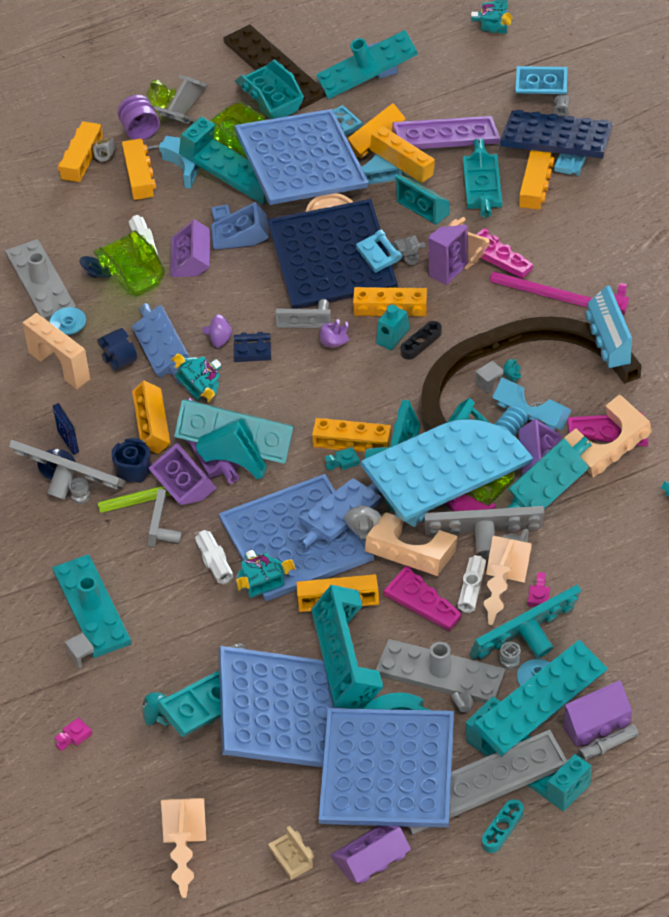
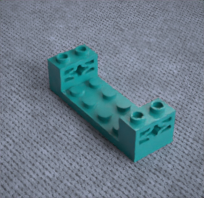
(201, 148)
(349, 684)
(558, 788)

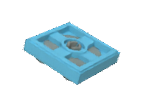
(347, 120)

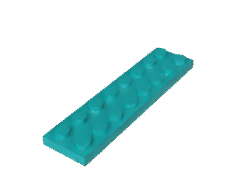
(539, 698)

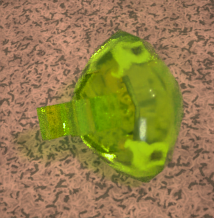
(159, 94)

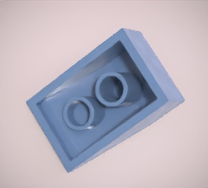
(241, 228)

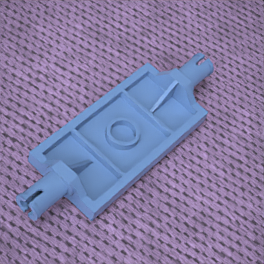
(159, 340)
(327, 518)

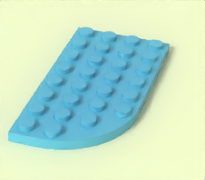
(444, 465)

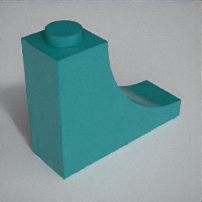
(232, 445)

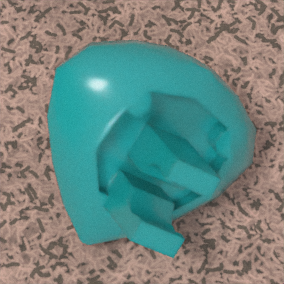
(150, 710)

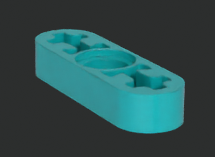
(502, 835)

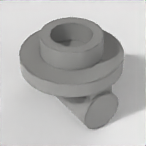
(463, 701)

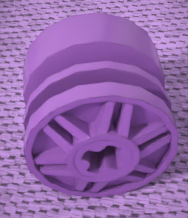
(138, 117)

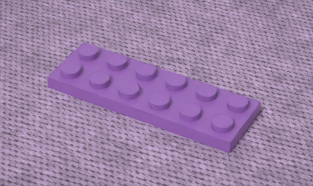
(447, 132)

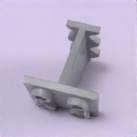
(184, 99)

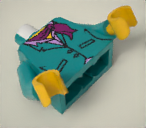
(493, 16)
(198, 375)
(262, 573)

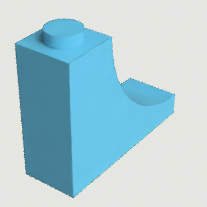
(170, 152)
(380, 170)

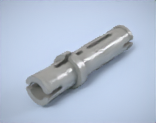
(600, 746)

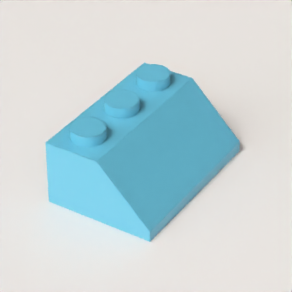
(541, 80)

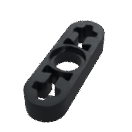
(418, 347)

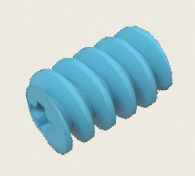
(512, 420)

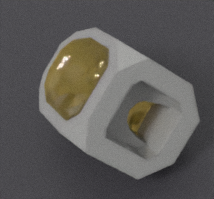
(104, 149)

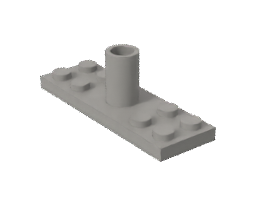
(39, 278)
(65, 470)
(484, 523)
(440, 670)

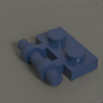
(252, 351)

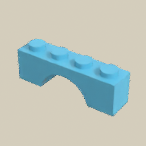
(550, 412)

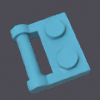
(374, 255)

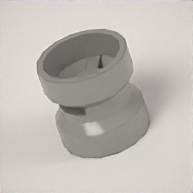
(79, 490)
(510, 655)

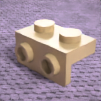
(292, 853)

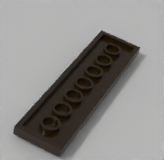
(259, 51)

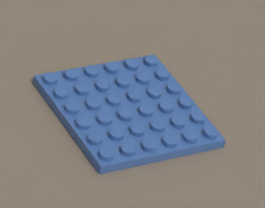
(301, 156)
(274, 526)
(273, 706)
(387, 767)

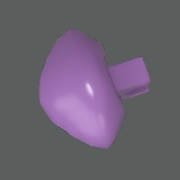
(219, 331)
(333, 336)

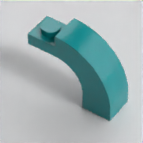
(397, 701)

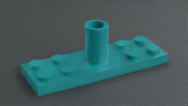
(366, 63)
(405, 428)
(268, 436)
(91, 605)
(528, 626)
(193, 705)

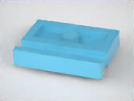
(569, 164)

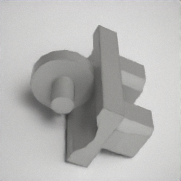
(410, 251)

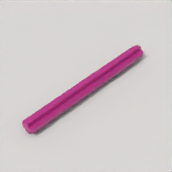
(540, 289)

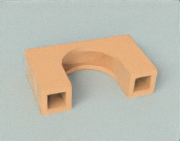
(46, 339)
(634, 429)
(430, 557)

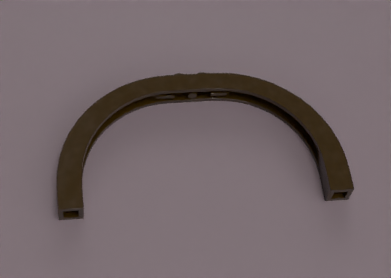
(503, 337)

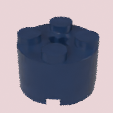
(117, 349)
(131, 460)

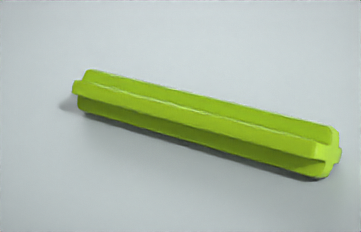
(130, 499)

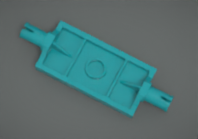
(482, 179)
(550, 475)

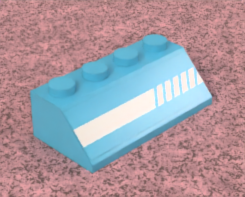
(609, 328)

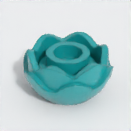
(512, 370)

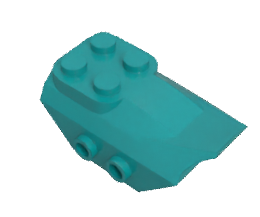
(273, 90)

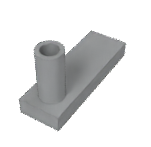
(304, 317)
(157, 533)

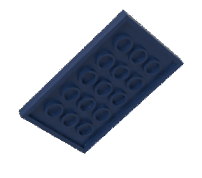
(556, 134)

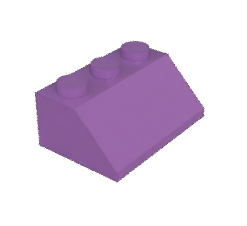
(190, 250)
(448, 252)
(537, 440)
(182, 476)
(597, 714)
(371, 852)

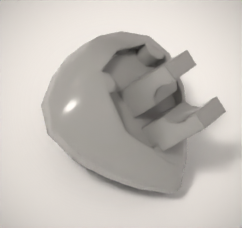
(362, 520)

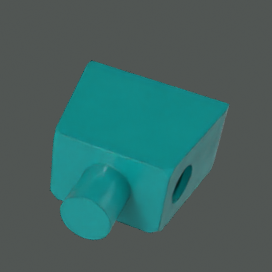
(392, 327)

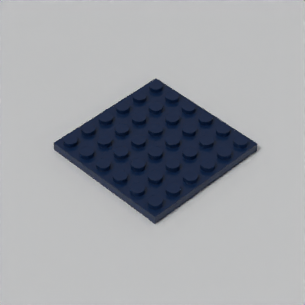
(321, 253)

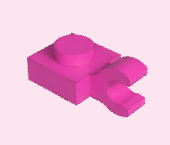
(622, 301)
(539, 593)
(73, 733)

